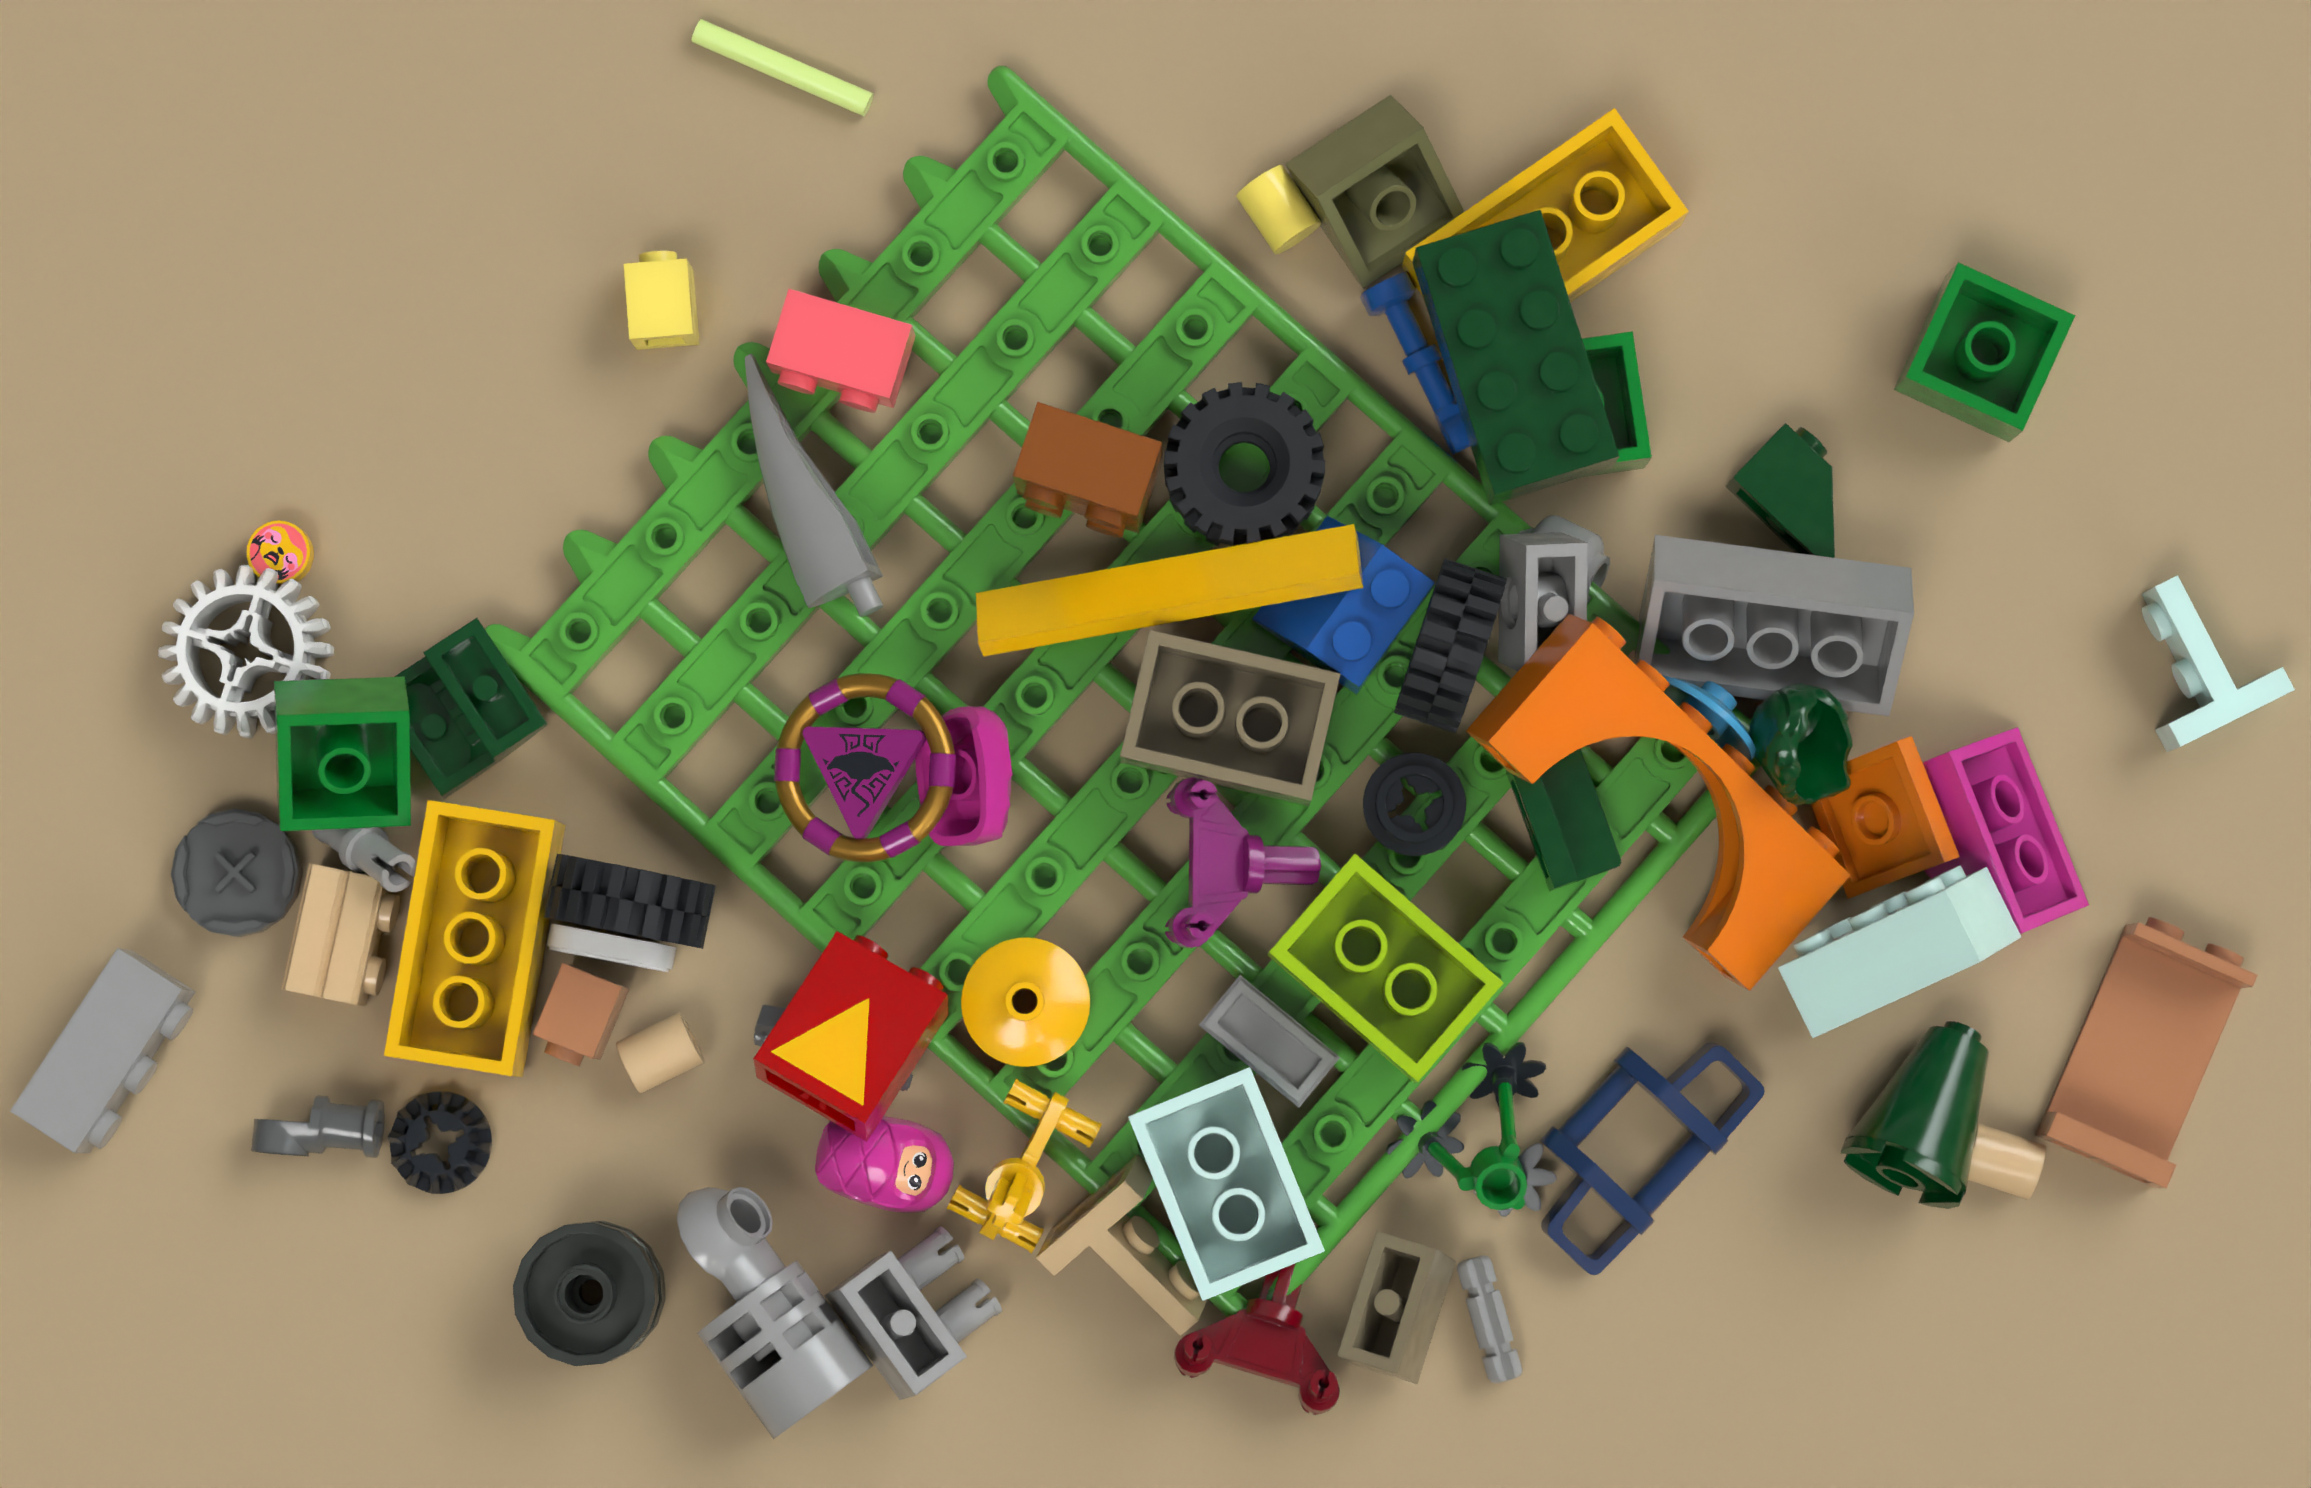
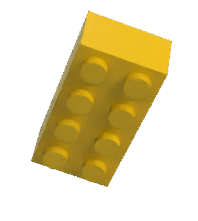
(1597, 201)
(474, 939)

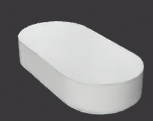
(611, 948)

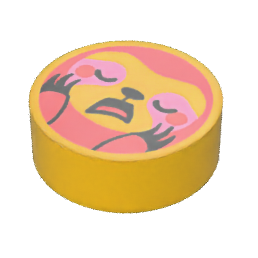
(280, 548)

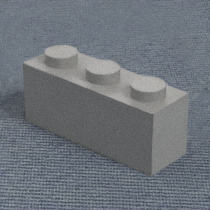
(105, 1052)

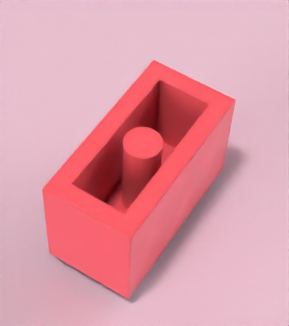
(840, 351)

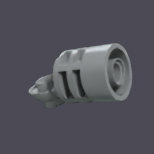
(781, 1335)

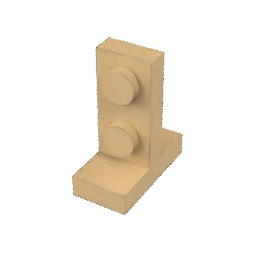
(1126, 1246)

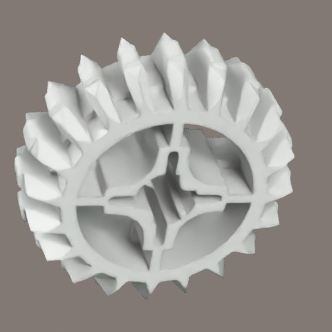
(254, 624)

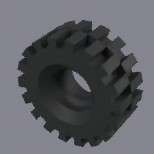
(1251, 418)
(1450, 645)
(629, 900)

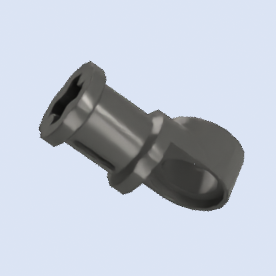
(329, 1127)

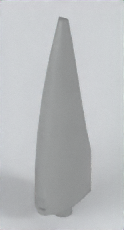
(813, 524)

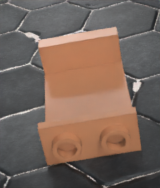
(2143, 1051)

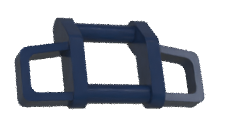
(1638, 1209)

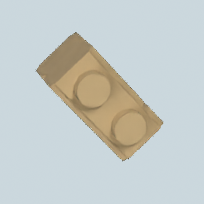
(340, 936)

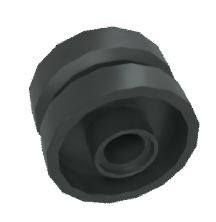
(551, 1301)

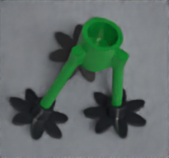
(1497, 1172)

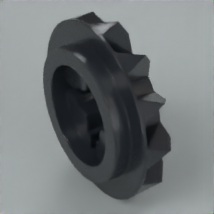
(1425, 776)
(467, 1155)

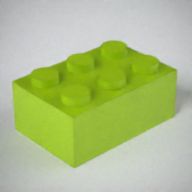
(1385, 968)

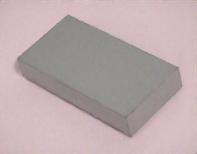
(1269, 1041)

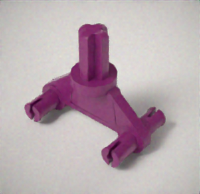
(1226, 863)

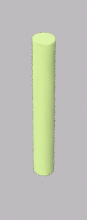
(782, 67)

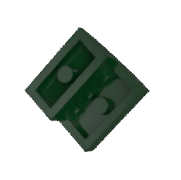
(466, 708)

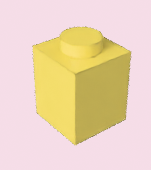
(661, 301)

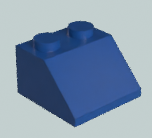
(1354, 627)

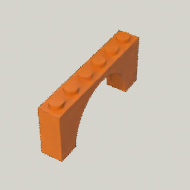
(1768, 867)

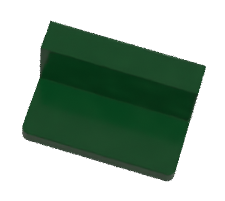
(1566, 822)

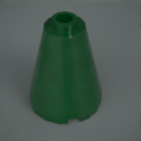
(1925, 1119)

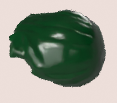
(1803, 743)

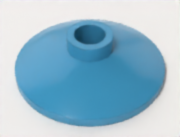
(1717, 707)

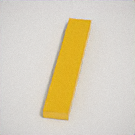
(1169, 590)

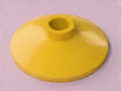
(1060, 1008)

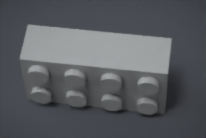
(1776, 621)

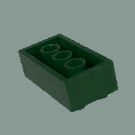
(1515, 357)

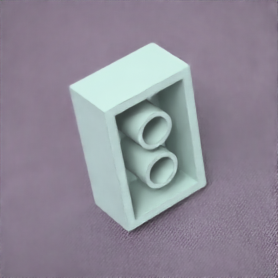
(1897, 948)
(1226, 1184)

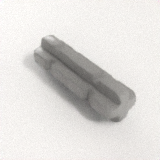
(1489, 1319)

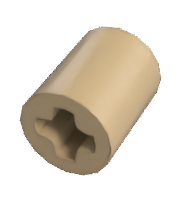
(660, 1052)
(2006, 1162)

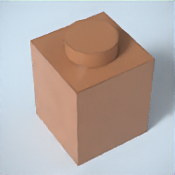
(579, 1015)

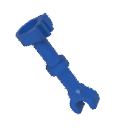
(1392, 299)

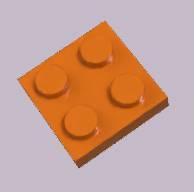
(1886, 819)

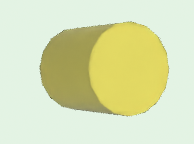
(1278, 209)

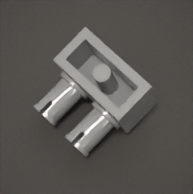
(896, 1322)

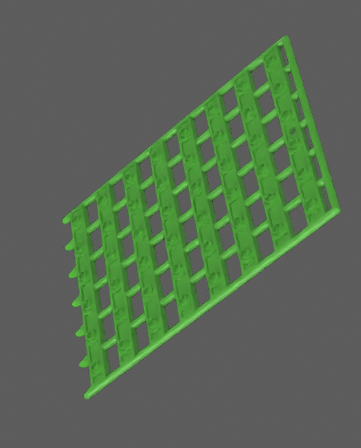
(714, 483)

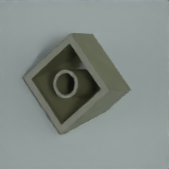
(1376, 188)

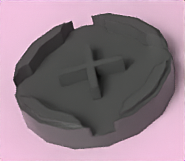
(236, 873)

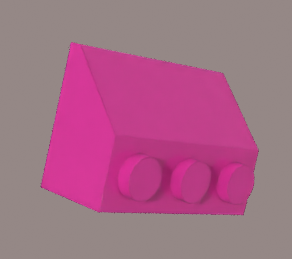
(2005, 825)

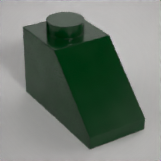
(1791, 490)

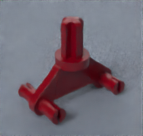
(1266, 1343)

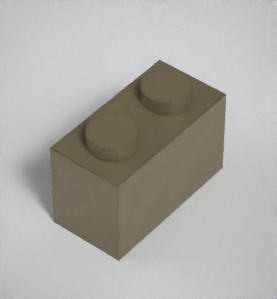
(1396, 1307)

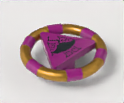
(864, 768)

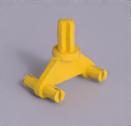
(1016, 1183)

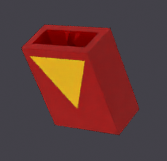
(852, 1034)

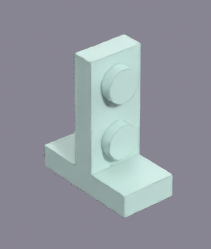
(2200, 669)

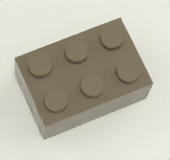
(1229, 717)

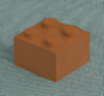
(1087, 470)

